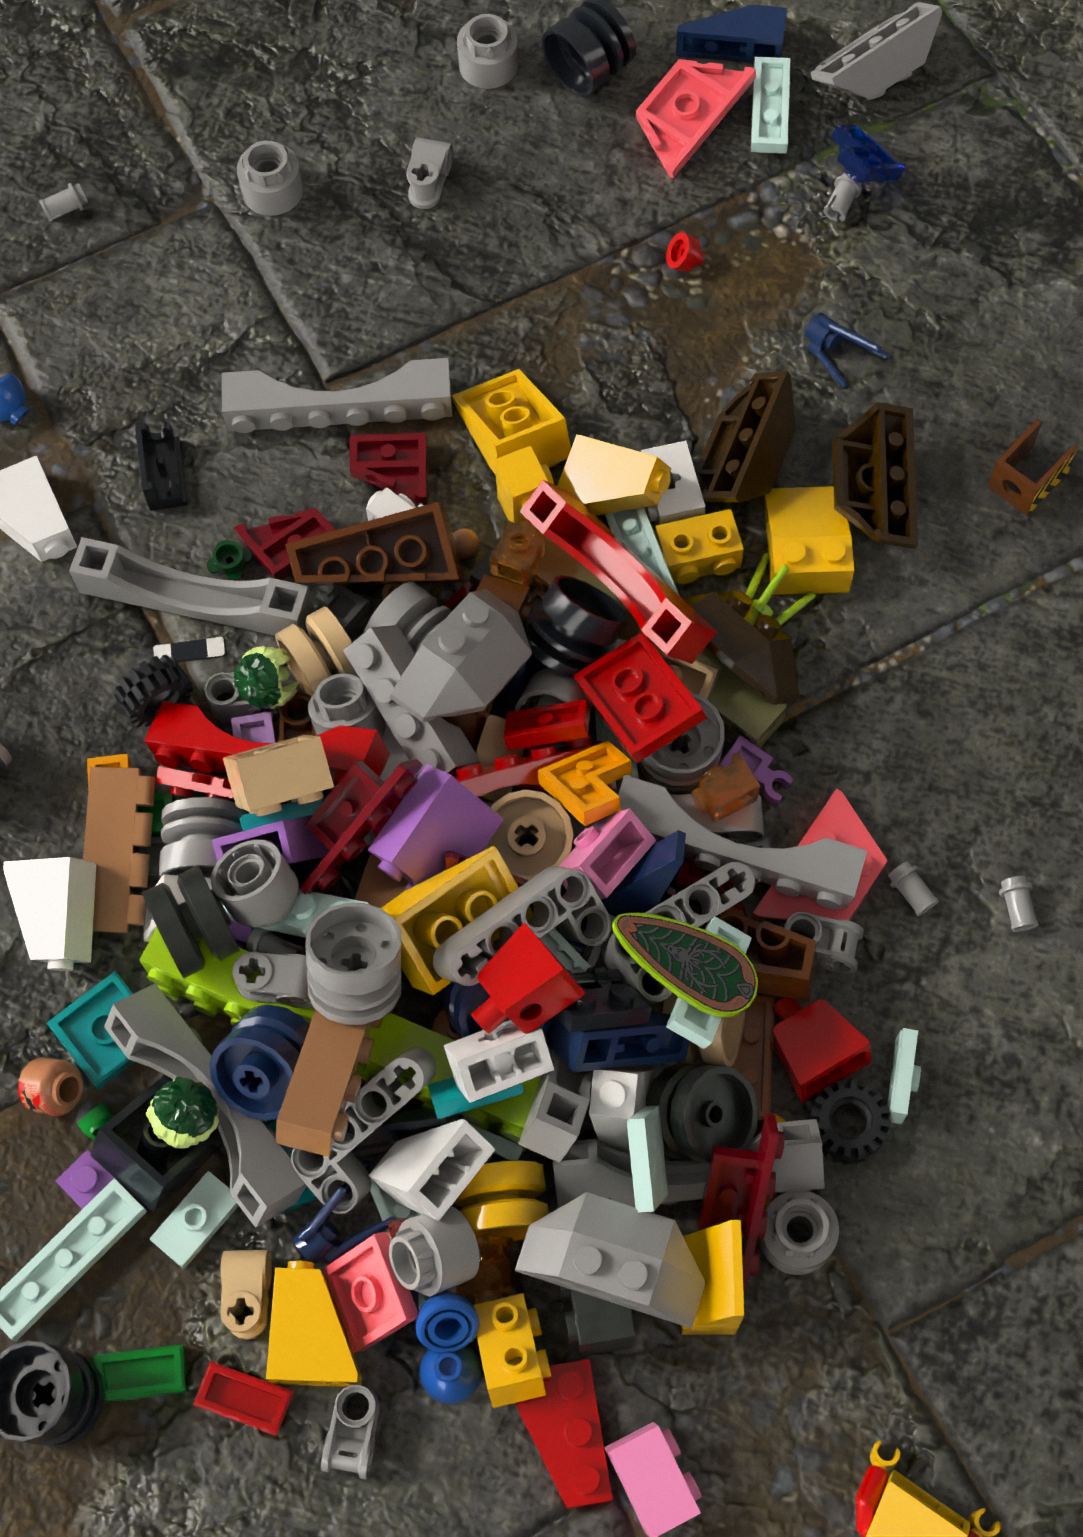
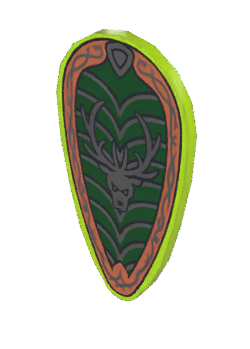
(690, 962)

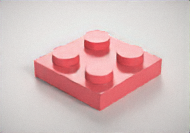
(368, 1293)

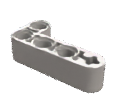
(678, 908)
(510, 913)
(365, 1117)

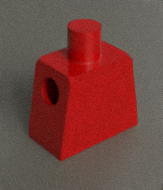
(524, 984)
(817, 1046)

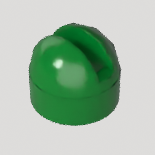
(95, 1119)

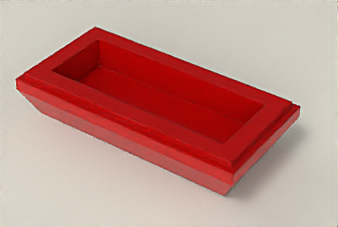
(243, 1398)

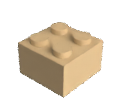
(279, 773)

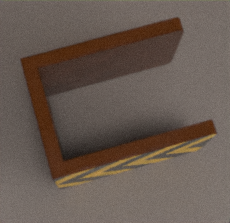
(1031, 493)

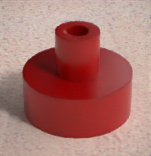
(684, 252)

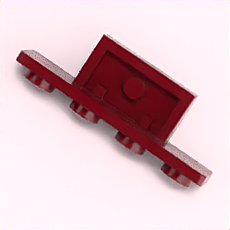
(350, 813)
(738, 1188)

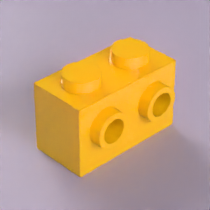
(517, 479)
(701, 546)
(508, 1350)

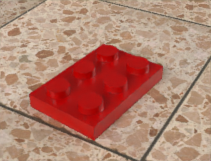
(639, 697)

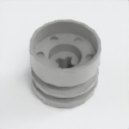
(413, 612)
(703, 751)
(189, 833)
(353, 963)

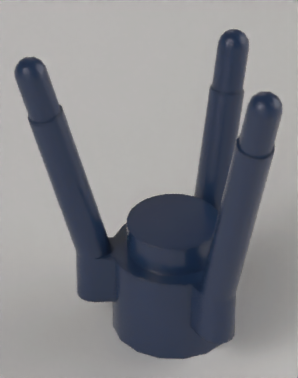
(828, 334)
(319, 1235)

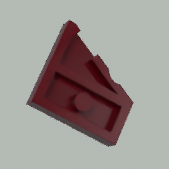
(392, 462)
(269, 540)

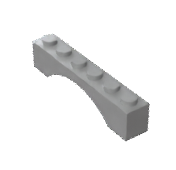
(413, 392)
(125, 577)
(816, 870)
(158, 1037)
(561, 1096)
(608, 1172)

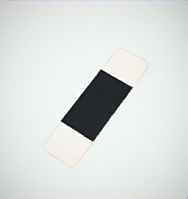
(192, 649)

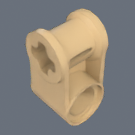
(245, 1283)

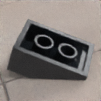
(141, 1160)

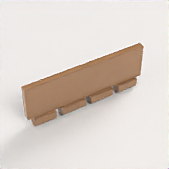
(110, 841)

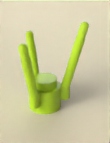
(761, 604)

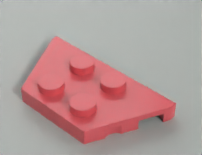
(688, 108)
(842, 824)

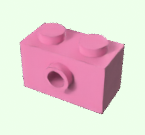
(609, 850)
(653, 1479)

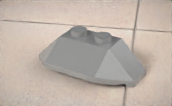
(882, 54)
(464, 660)
(616, 1257)

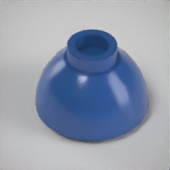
(12, 400)
(447, 1322)
(450, 1375)

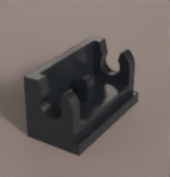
(161, 467)

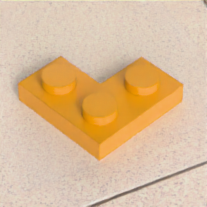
(582, 781)

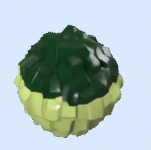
(261, 675)
(183, 1113)

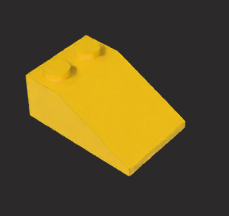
(511, 416)
(809, 540)
(444, 906)
(719, 1259)

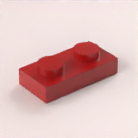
(547, 724)

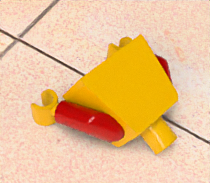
(902, 1509)

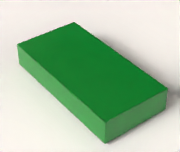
(143, 1372)

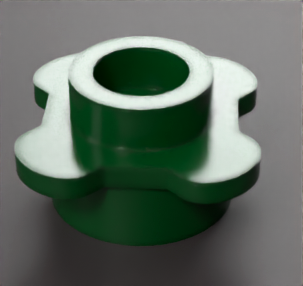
(226, 550)

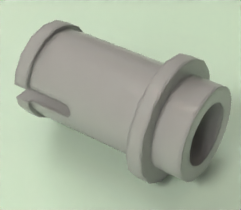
(842, 198)
(64, 202)
(913, 888)
(1019, 903)
(267, 942)

